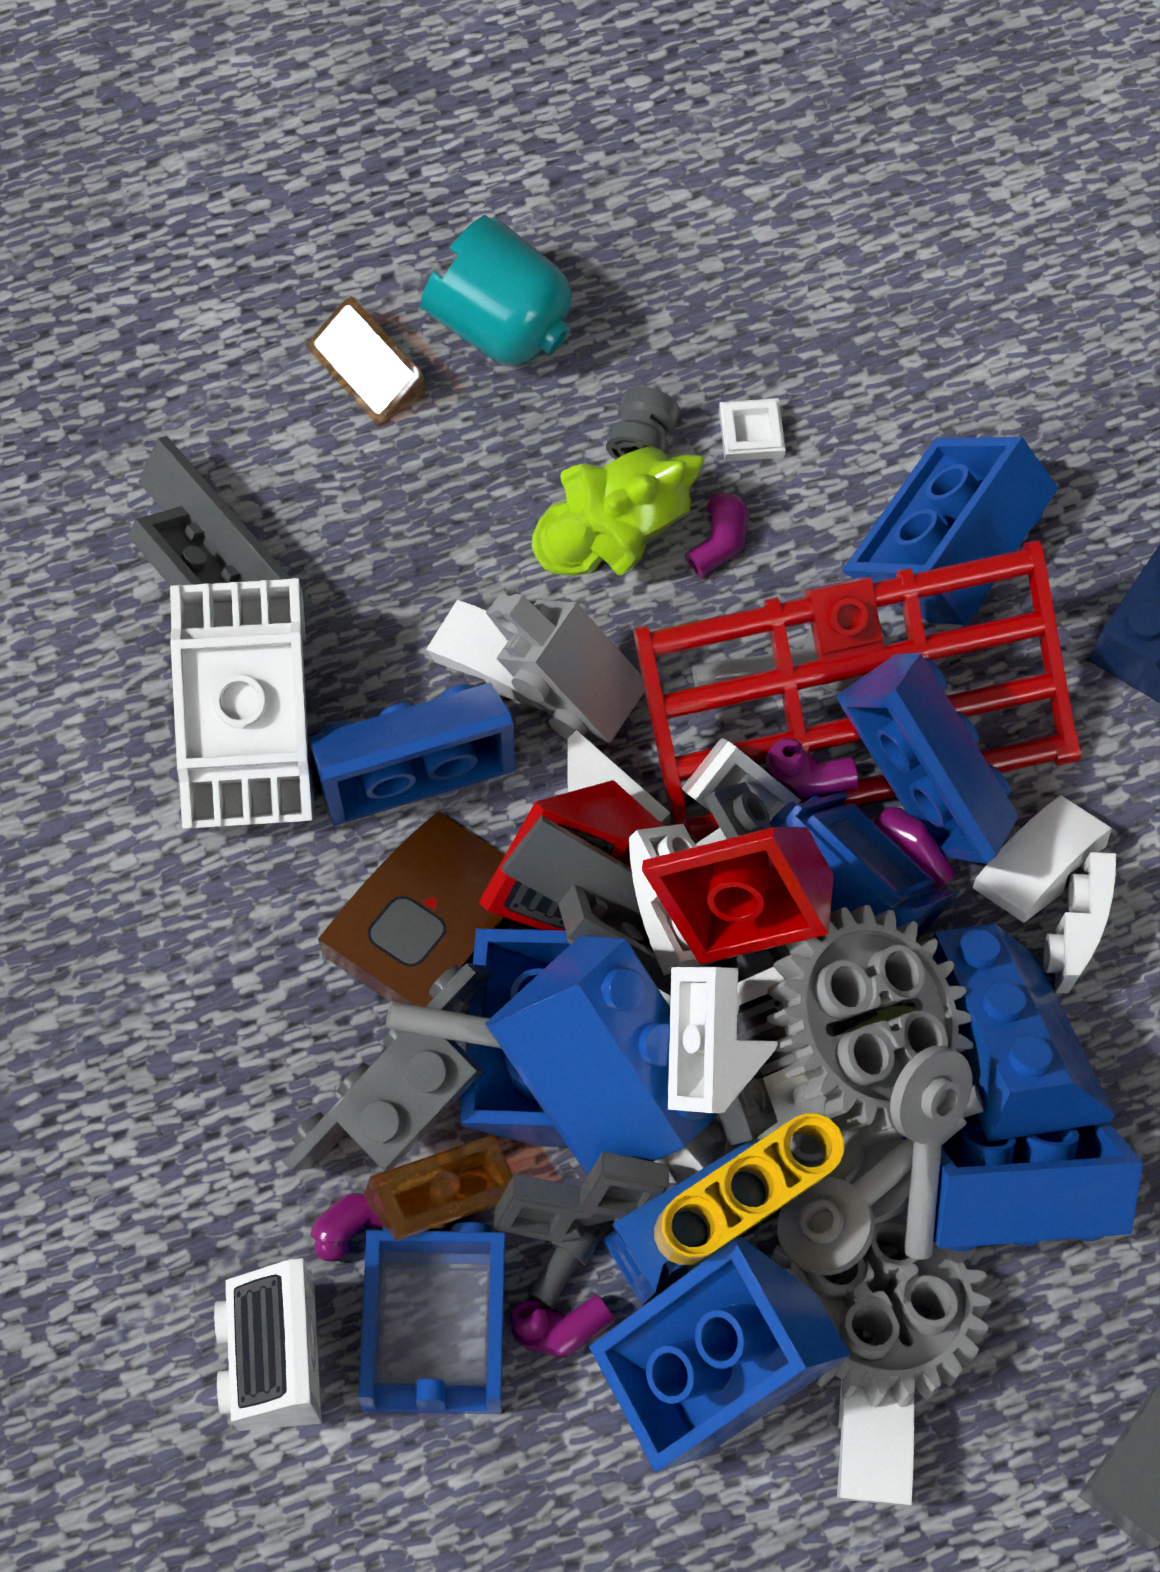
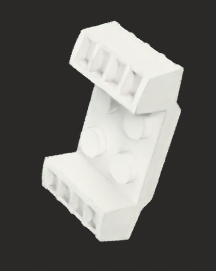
(240, 703)

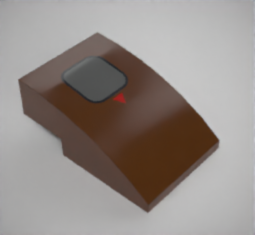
(416, 913)

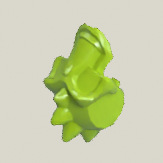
(614, 511)

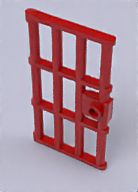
(850, 646)

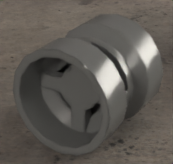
(644, 421)

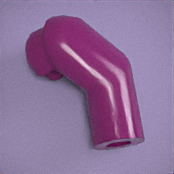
(727, 537)
(806, 776)
(917, 842)
(341, 1223)
(556, 1332)

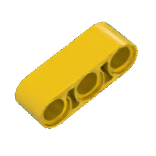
(772, 1164)

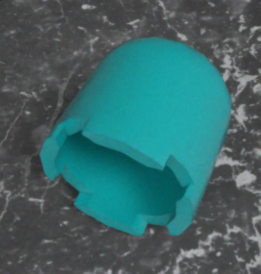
(500, 295)

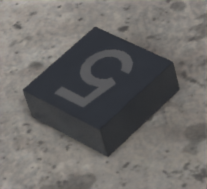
(749, 1112)

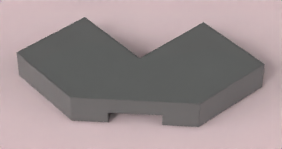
(562, 1210)

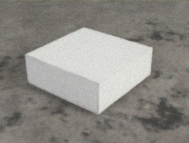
(752, 429)

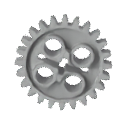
(868, 969)
(880, 1300)

